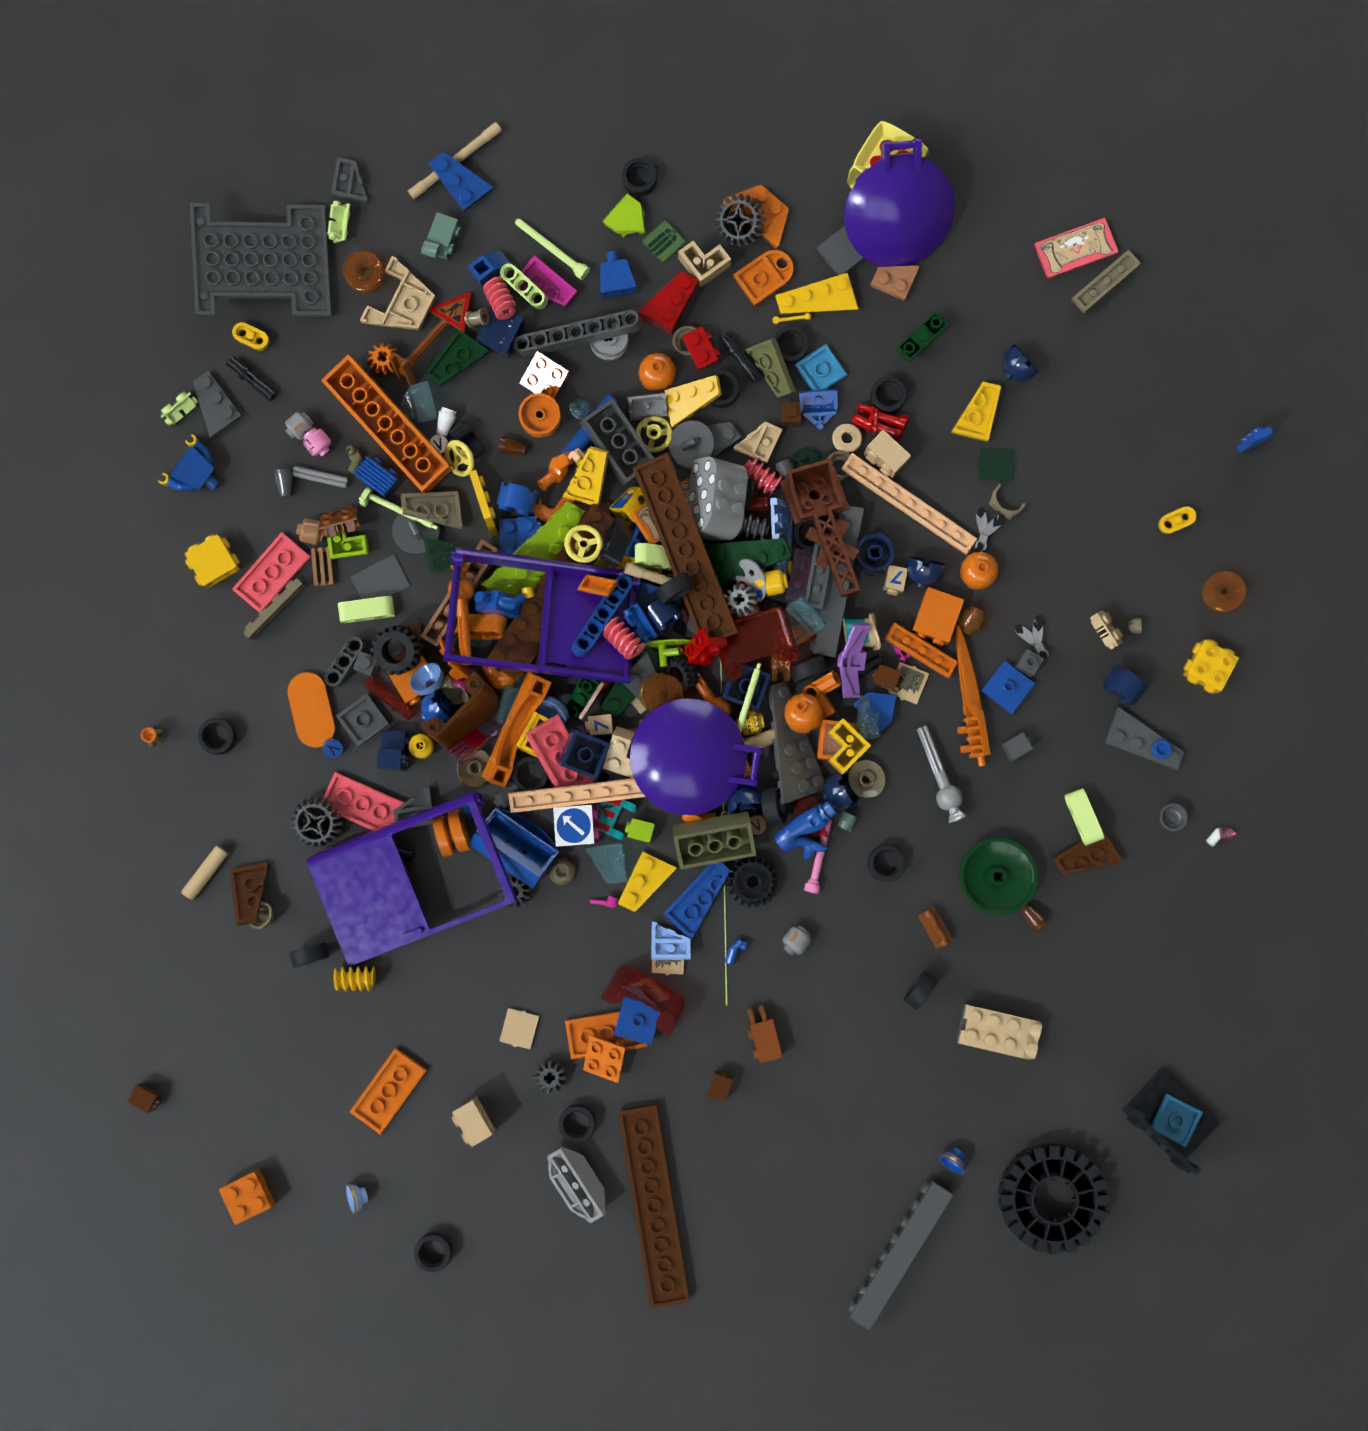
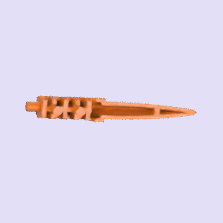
(972, 705)

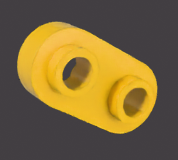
(251, 337)
(1176, 520)

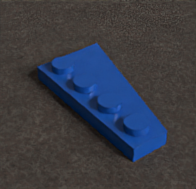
(695, 901)

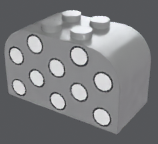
(717, 497)

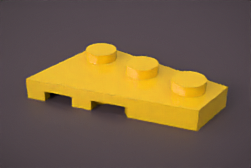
(690, 397)
(979, 414)
(589, 479)
(484, 499)

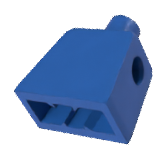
(616, 277)

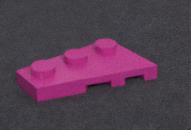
(548, 282)

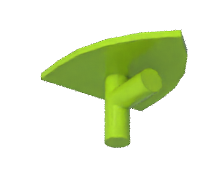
(663, 645)

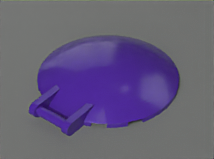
(899, 207)
(690, 757)

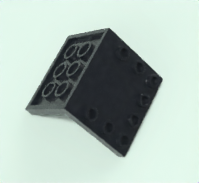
(1144, 1107)

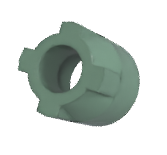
(846, 821)

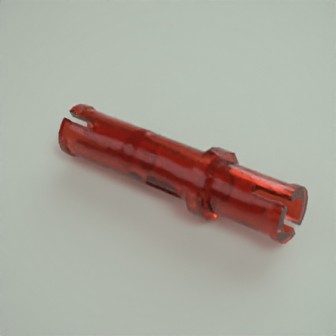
(395, 703)

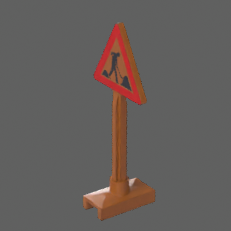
(451, 313)

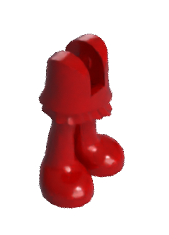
(871, 423)

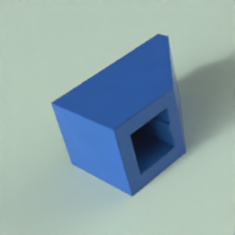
(487, 266)

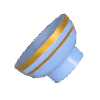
(356, 1197)

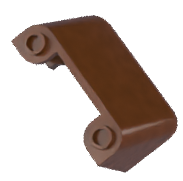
(476, 711)

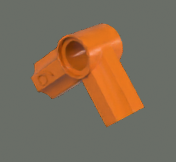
(822, 686)

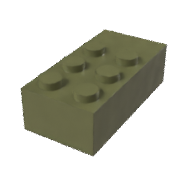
(713, 840)

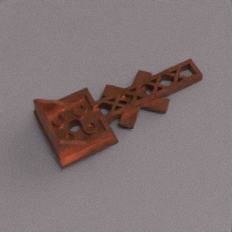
(822, 481)

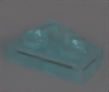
(610, 862)

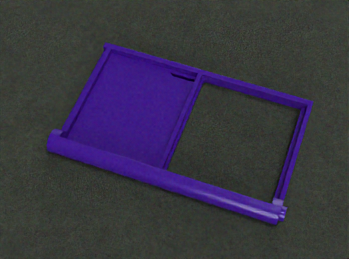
(563, 617)
(371, 891)

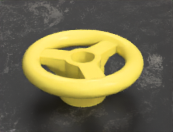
(660, 432)
(460, 456)
(582, 550)

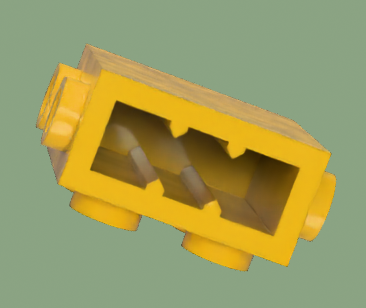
(212, 560)
(1210, 666)

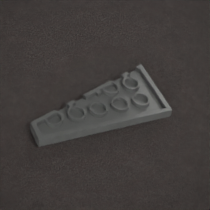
(793, 752)

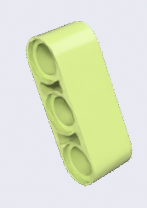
(516, 281)
(651, 556)
(366, 609)
(1084, 817)

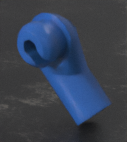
(733, 950)

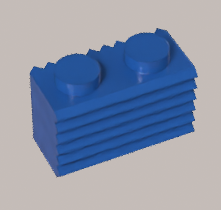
(376, 476)

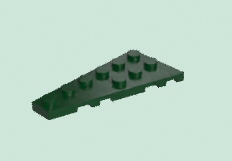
(727, 556)

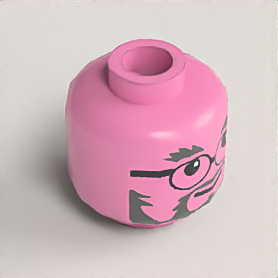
(317, 442)

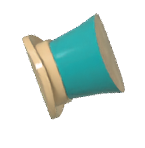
(872, 639)

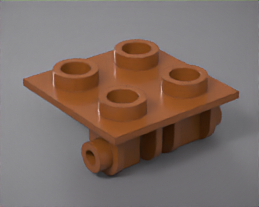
(345, 515)

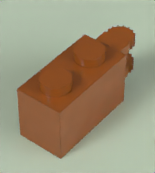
(764, 1037)

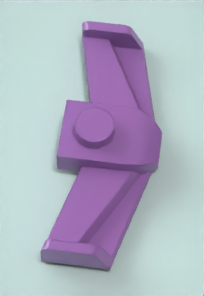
(853, 660)

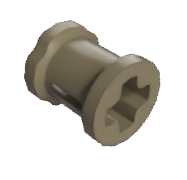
(476, 318)

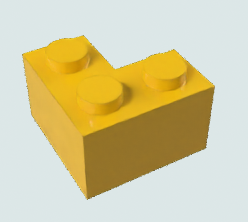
(851, 745)

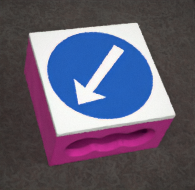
(576, 825)

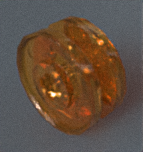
(353, 272)
(1215, 584)
(779, 666)
(654, 685)

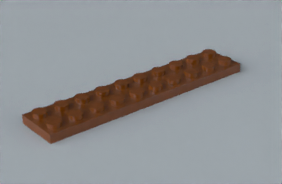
(685, 545)
(522, 636)
(653, 1206)

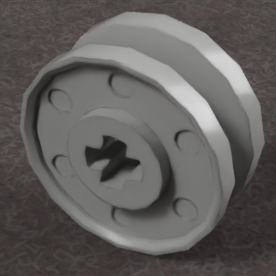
(610, 350)

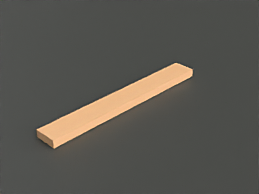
(909, 503)
(574, 795)

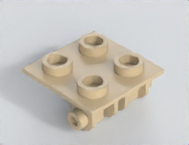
(1105, 619)

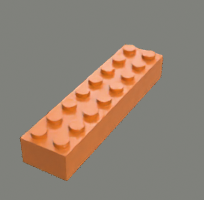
(387, 424)

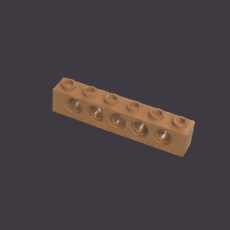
(438, 623)

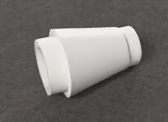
(445, 421)

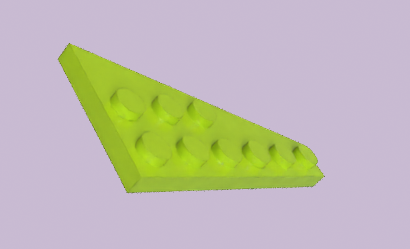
(543, 544)

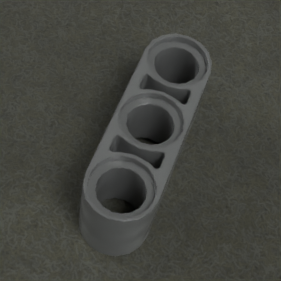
(336, 668)

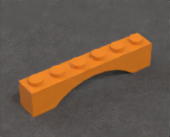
(527, 701)

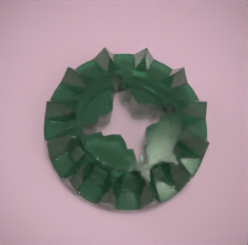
(802, 453)

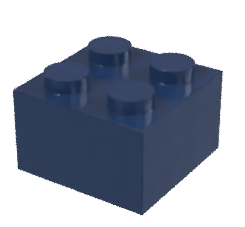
(737, 689)
(583, 754)

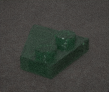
(439, 553)

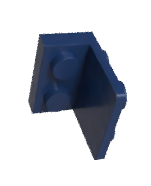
(500, 334)

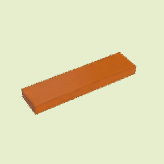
(921, 650)

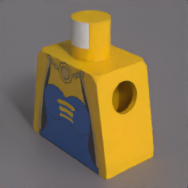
(628, 502)

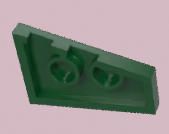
(455, 357)

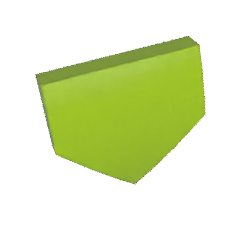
(626, 217)

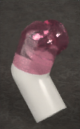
(1221, 833)

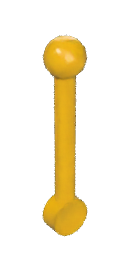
(776, 320)

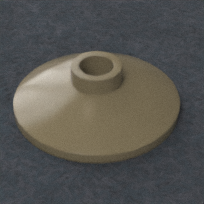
(873, 774)
(473, 777)

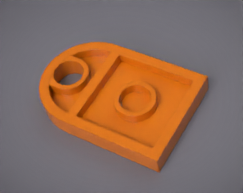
(763, 276)

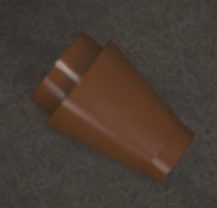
(510, 446)
(1033, 917)

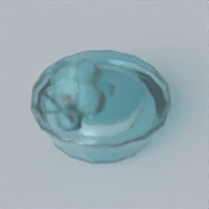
(579, 408)

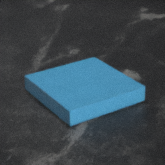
(821, 369)
(1176, 1120)

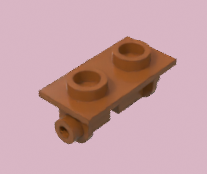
(935, 927)

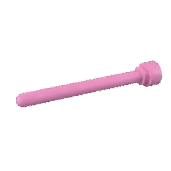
(813, 884)

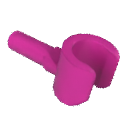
(611, 902)

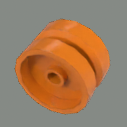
(543, 426)
(449, 834)

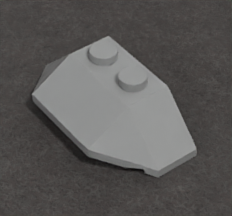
(577, 1184)

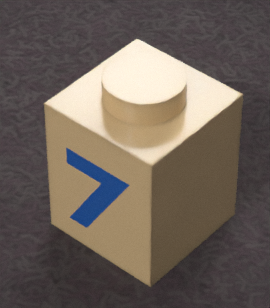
(895, 580)
(599, 725)

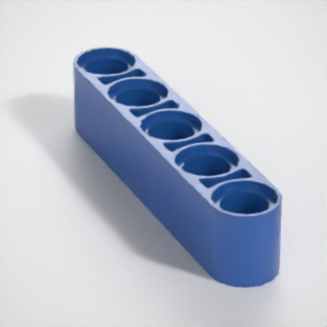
(596, 621)

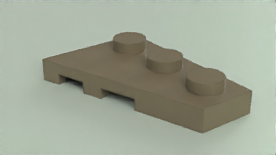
(433, 507)

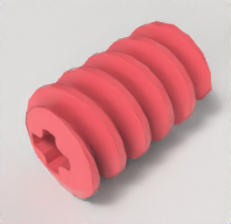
(499, 298)
(762, 476)
(622, 640)

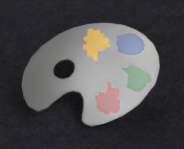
(756, 581)

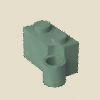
(441, 237)

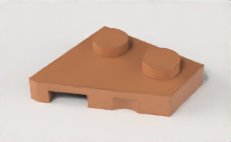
(895, 280)

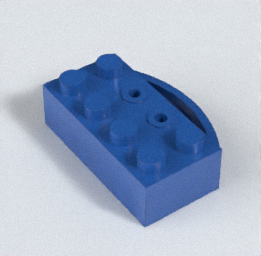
(523, 837)

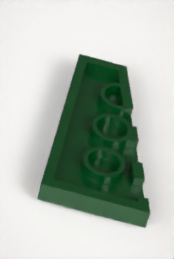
(619, 695)

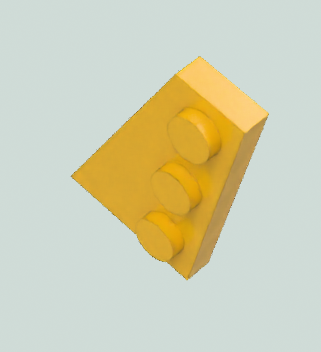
(644, 881)

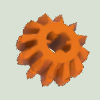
(375, 359)

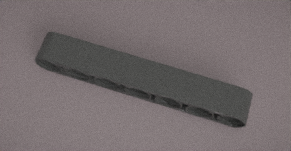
(586, 336)

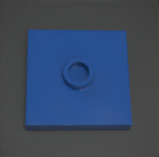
(1007, 687)
(636, 1021)

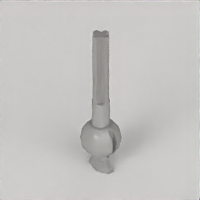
(949, 796)

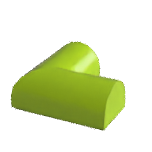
(343, 546)

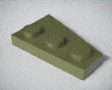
(771, 362)

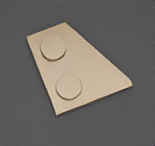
(760, 442)

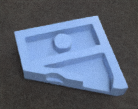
(669, 944)

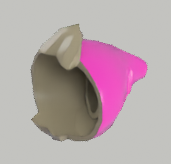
(455, 689)

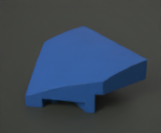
(818, 405)
(883, 704)

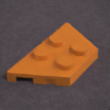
(775, 213)

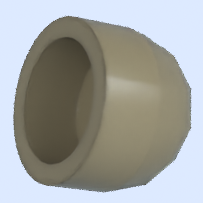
(1135, 625)

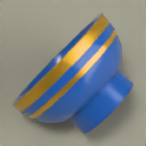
(954, 1160)

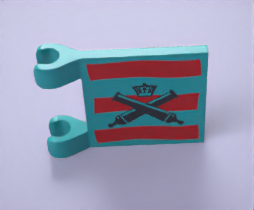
(608, 815)

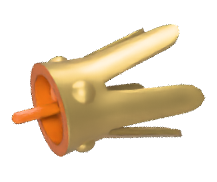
(151, 735)

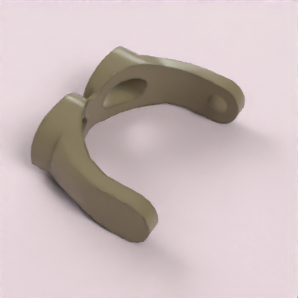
(1007, 513)

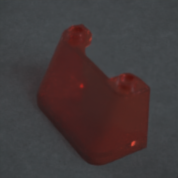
(759, 637)
(649, 992)

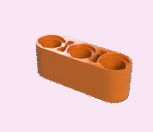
(485, 626)

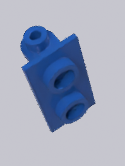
(637, 618)

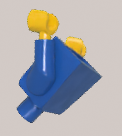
(192, 469)
(501, 603)

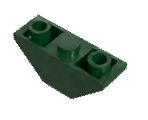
(922, 337)
(581, 696)

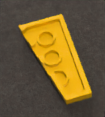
(825, 295)

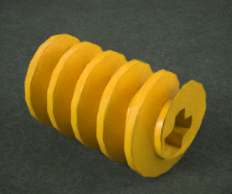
(354, 979)

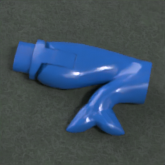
(806, 823)

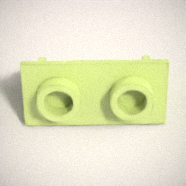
(338, 230)
(183, 402)

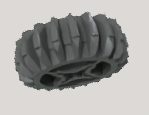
(740, 227)
(312, 815)

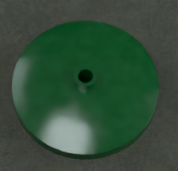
(1016, 879)

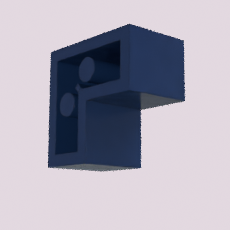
(393, 751)

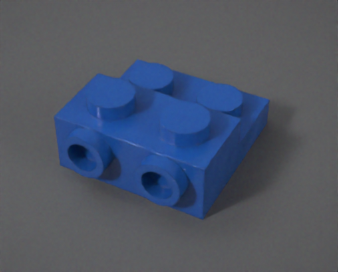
(516, 531)

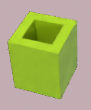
(639, 830)

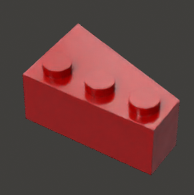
(670, 303)

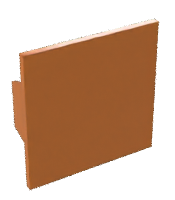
(458, 671)

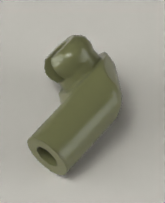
(355, 457)

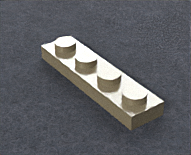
(1106, 281)
(266, 615)

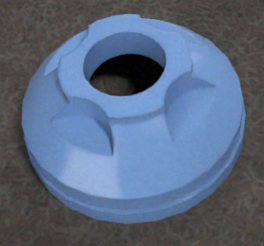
(424, 677)
(551, 706)

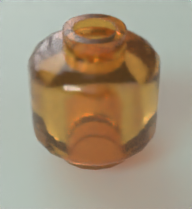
(972, 620)

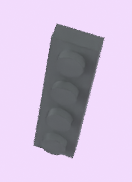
(817, 581)

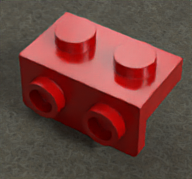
(700, 348)
(703, 648)

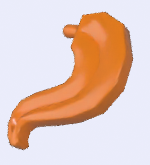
(544, 514)

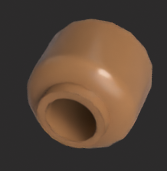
(309, 531)

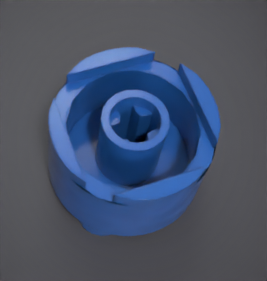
(517, 498)

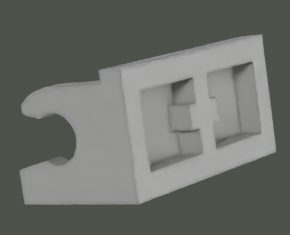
(646, 406)

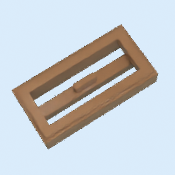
(322, 568)

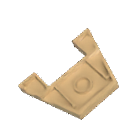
(408, 305)

